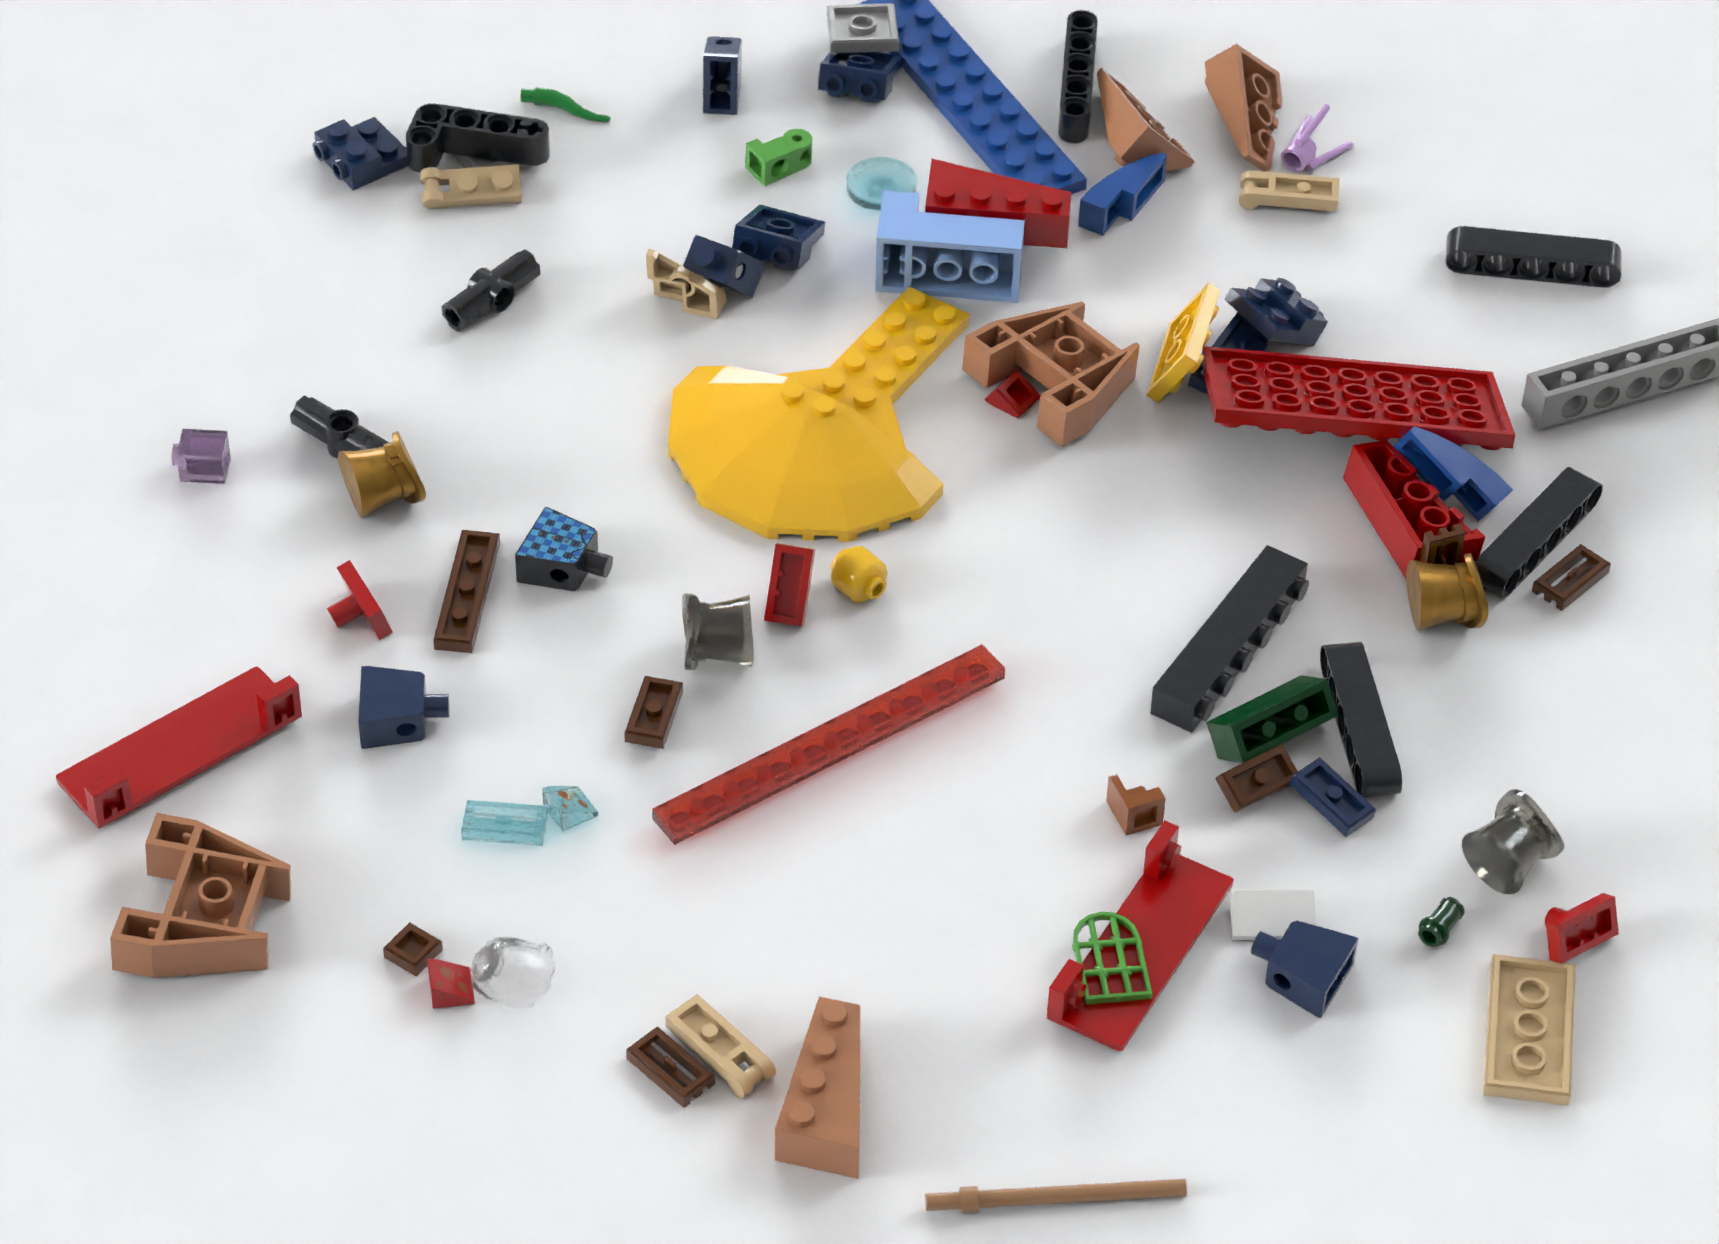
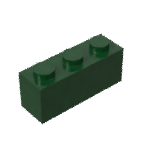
(1272, 718)

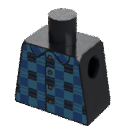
(560, 553)

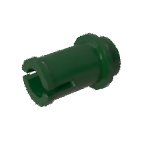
(1436, 928)

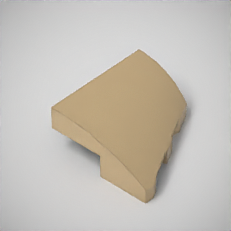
(678, 283)

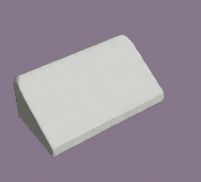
(1269, 911)

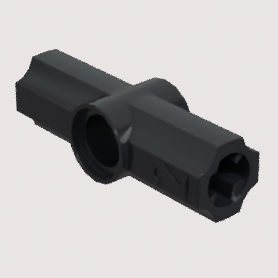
(490, 290)
(334, 427)

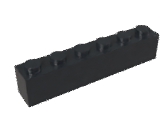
(1229, 639)

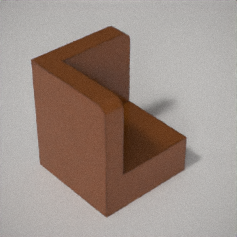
(1135, 808)

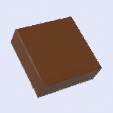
(412, 949)

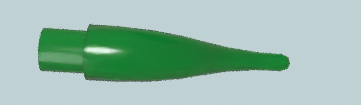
(552, 97)

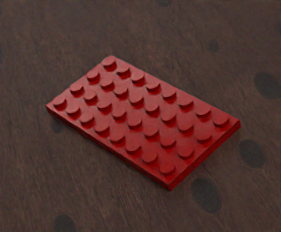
(1354, 397)

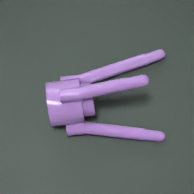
(1302, 149)

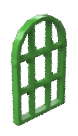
(1121, 968)

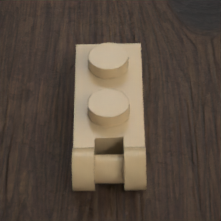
(471, 186)
(1288, 191)
(720, 1045)

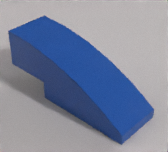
(1122, 193)
(1453, 471)

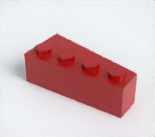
(979, 193)
(1401, 504)

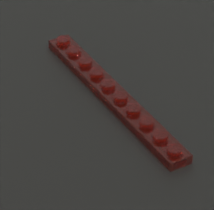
(827, 744)

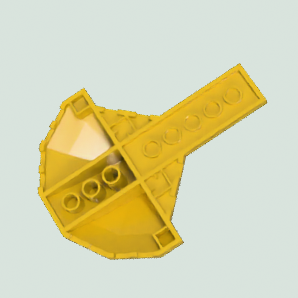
(815, 444)

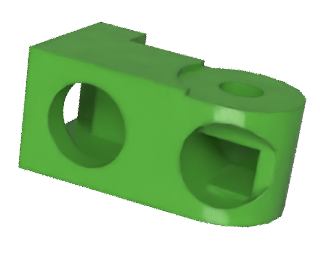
(779, 157)

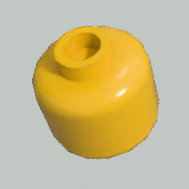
(858, 574)

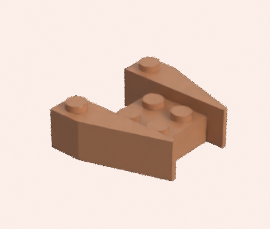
(1064, 355)
(209, 908)

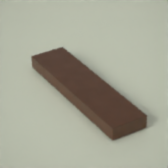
(466, 591)

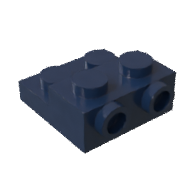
(859, 74)
(359, 151)
(777, 236)
(1279, 311)

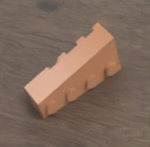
(822, 1104)

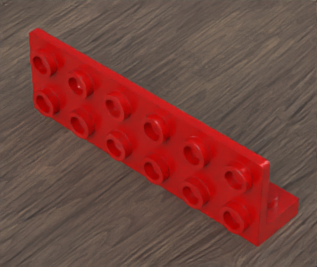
(180, 745)
(1169, 912)

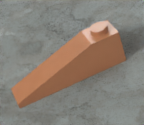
(1247, 99)

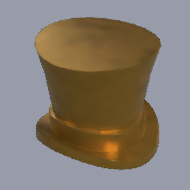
(380, 476)
(1446, 594)

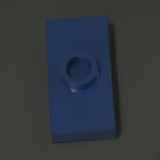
(1332, 797)

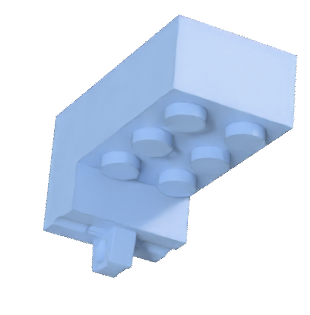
(947, 252)

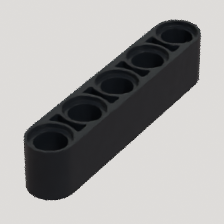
(1077, 76)
(1533, 256)
(1537, 531)
(1361, 720)

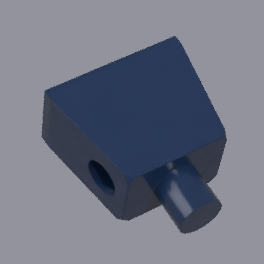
(722, 65)
(719, 265)
(396, 706)
(1307, 963)

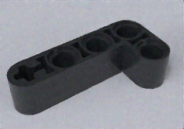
(476, 134)

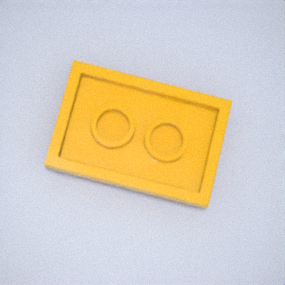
(1184, 343)

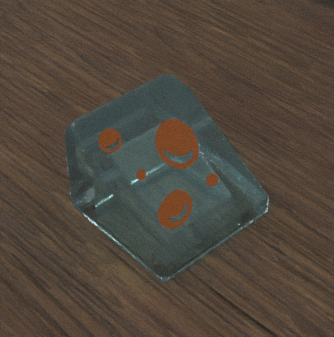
(568, 806)

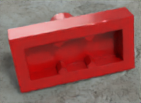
(789, 584)
(358, 603)
(1581, 927)

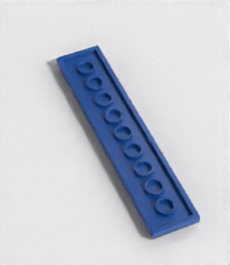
(977, 100)

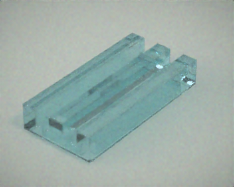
(503, 827)

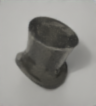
(717, 630)
(1511, 842)

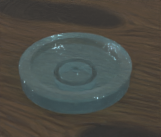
(874, 175)

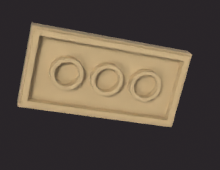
(1529, 1030)

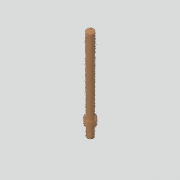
(971, 1199)

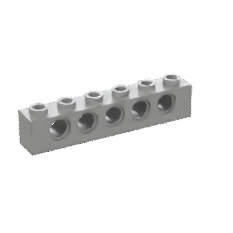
(1622, 375)

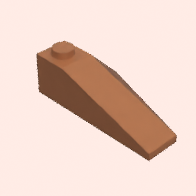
(1133, 130)

